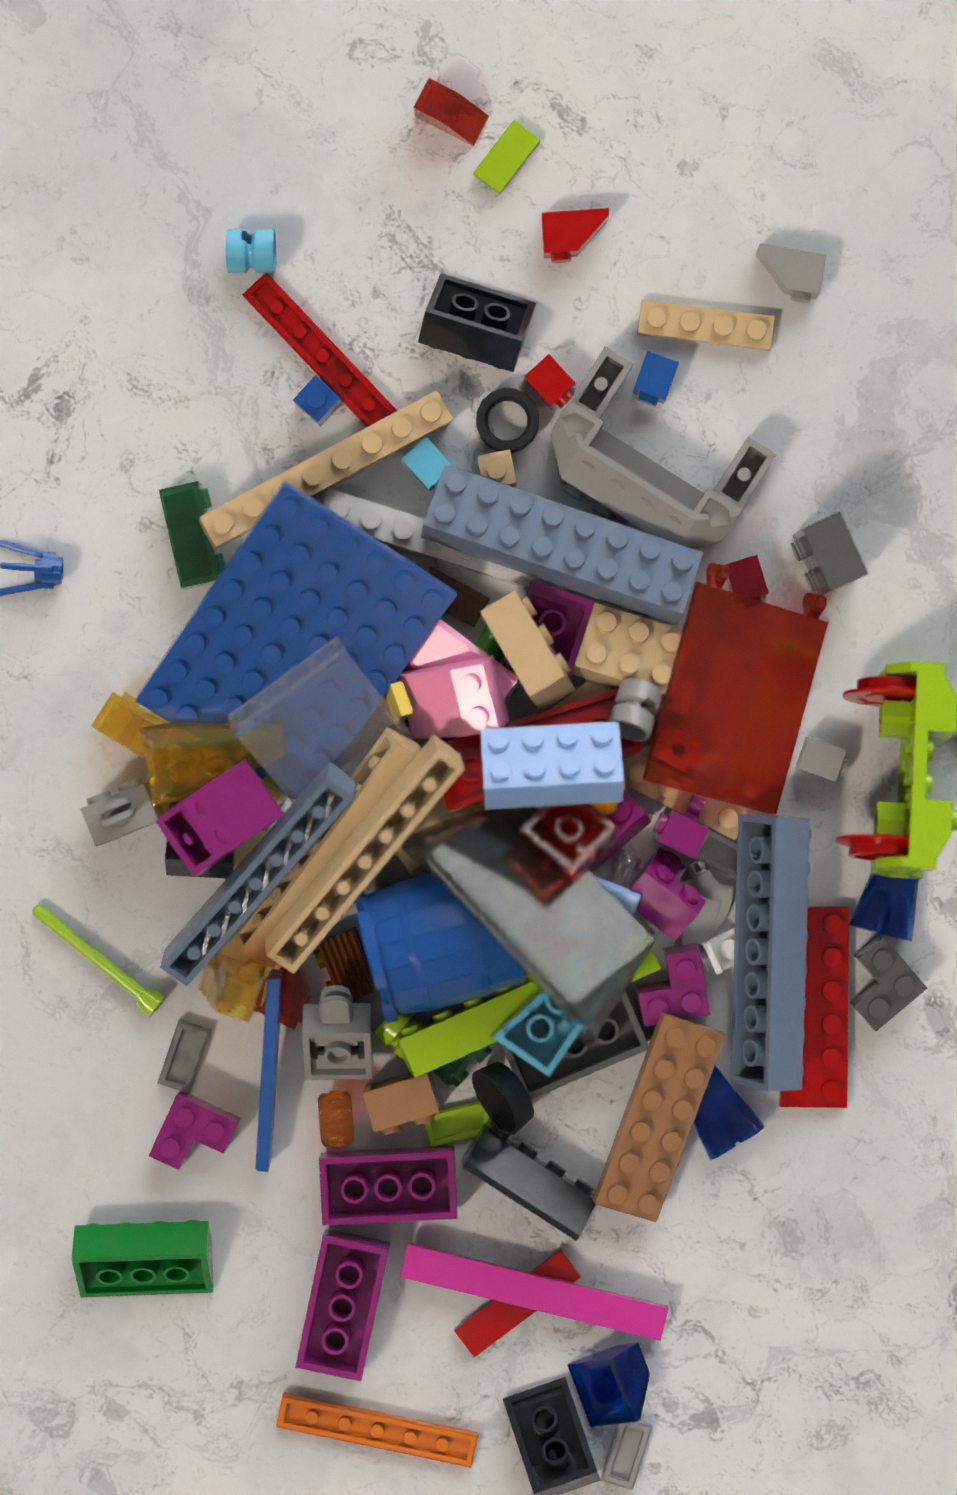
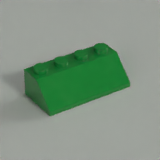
(143, 1258)

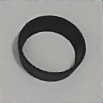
(503, 1097)

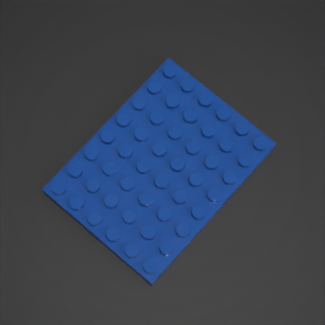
(284, 597)

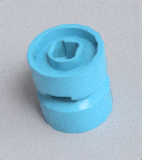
(251, 250)

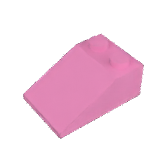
(455, 698)

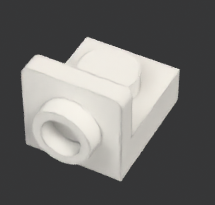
(719, 951)

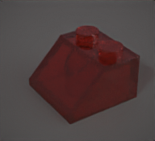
(571, 834)

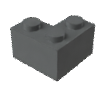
(893, 985)

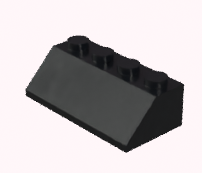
(529, 1180)

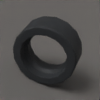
(499, 396)

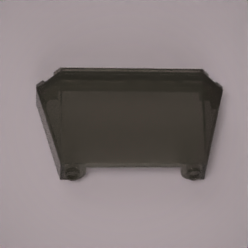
(552, 924)

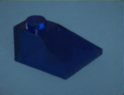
(612, 1384)

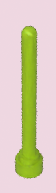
(146, 998)

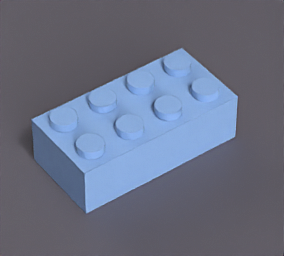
(552, 765)

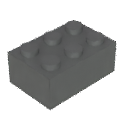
(828, 554)

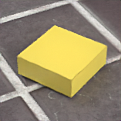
(399, 700)

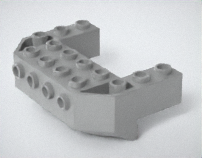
(634, 486)

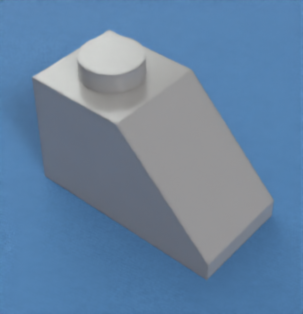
(794, 270)

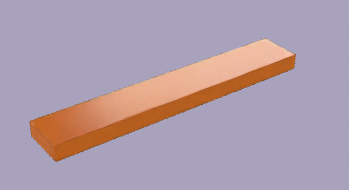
(377, 1429)

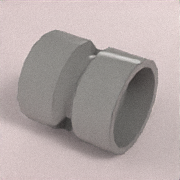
(635, 708)

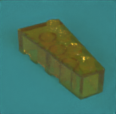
(234, 986)

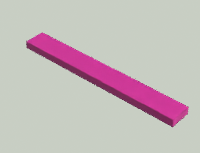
(534, 1291)

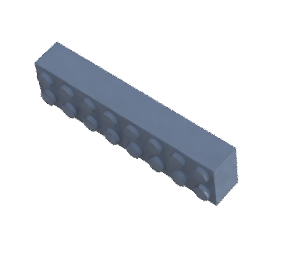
(561, 545)
(770, 951)

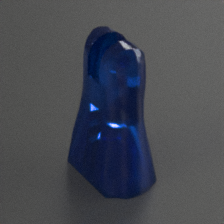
(887, 907)
(724, 1117)

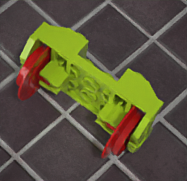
(922, 712)

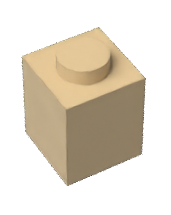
(498, 467)

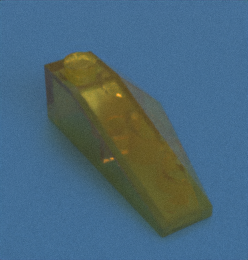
(188, 756)

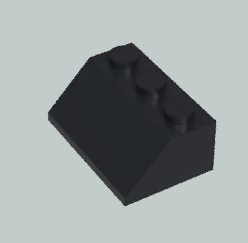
(476, 322)

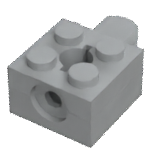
(120, 814)
(337, 1037)

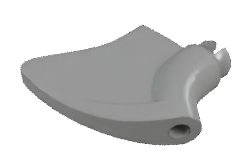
(717, 904)

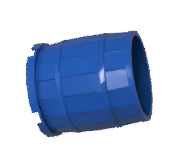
(429, 948)

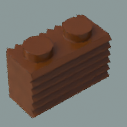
(346, 963)

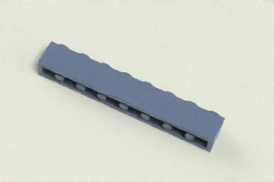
(258, 873)

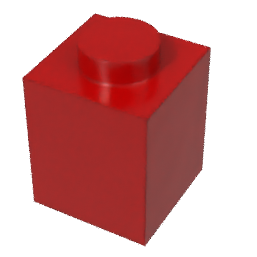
(550, 382)

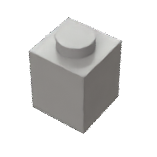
(822, 759)

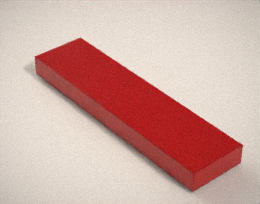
(499, 1317)

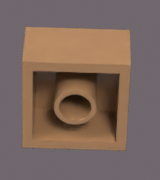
(401, 1101)

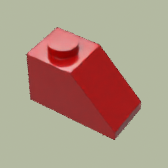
(570, 231)

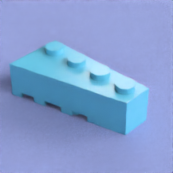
(538, 1033)

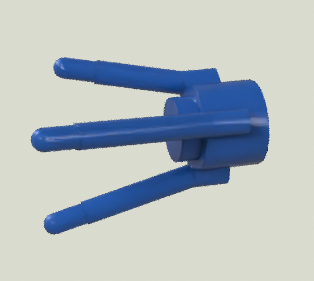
(47, 569)

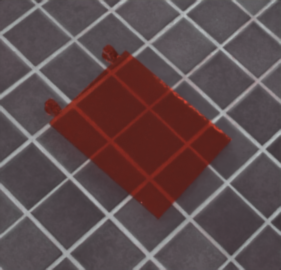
(736, 695)

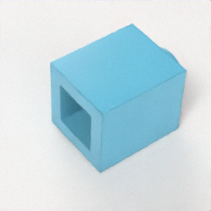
(426, 463)

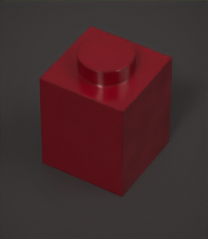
(747, 578)

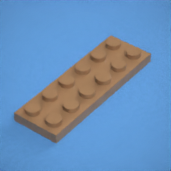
(658, 1117)

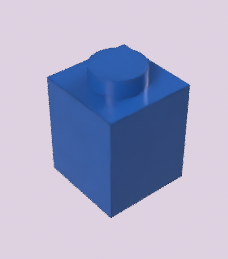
(655, 379)
(317, 401)

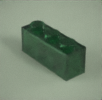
(192, 551)

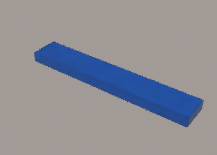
(269, 1070)

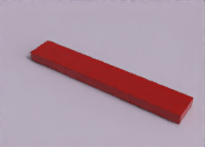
(318, 351)

